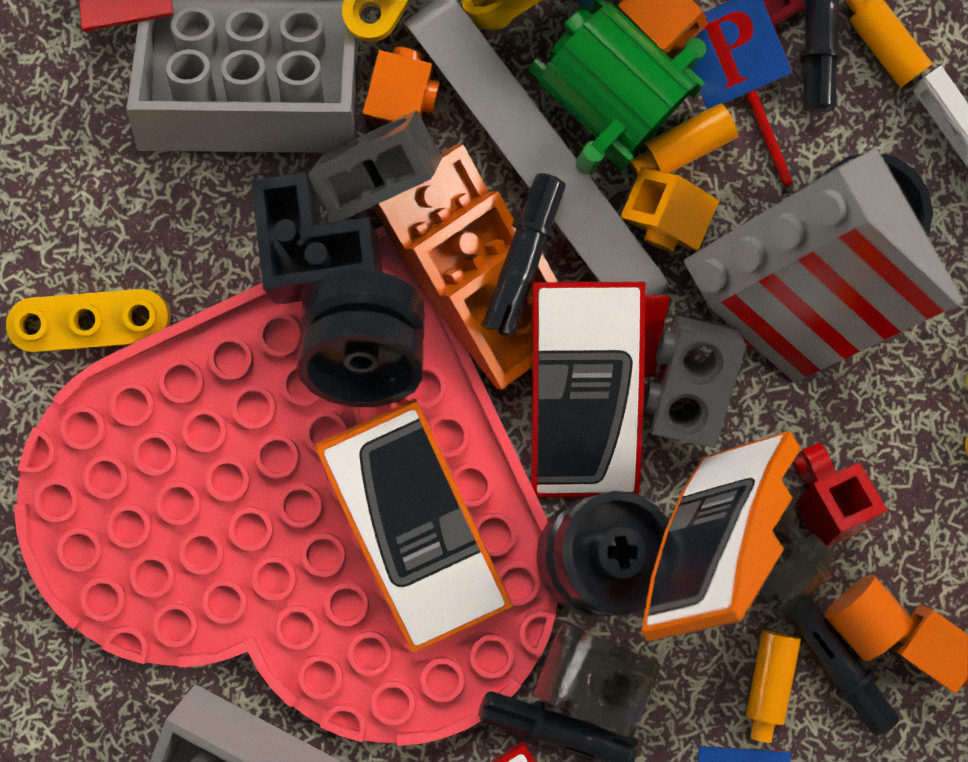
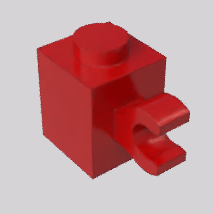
(836, 502)

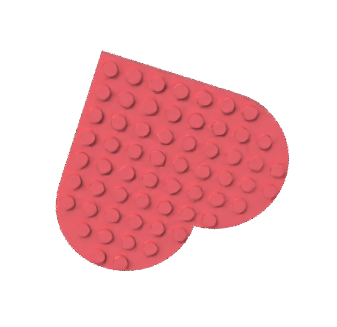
(192, 522)

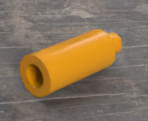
(888, 39)
(687, 141)
(772, 683)

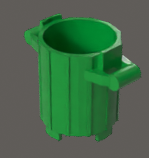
(616, 82)

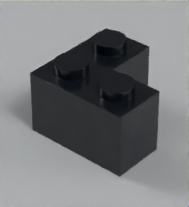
(296, 245)

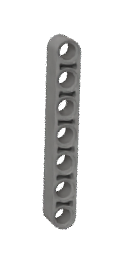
(530, 144)

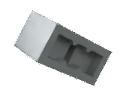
(375, 167)
(706, 382)

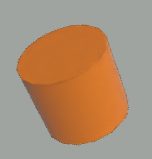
(869, 618)

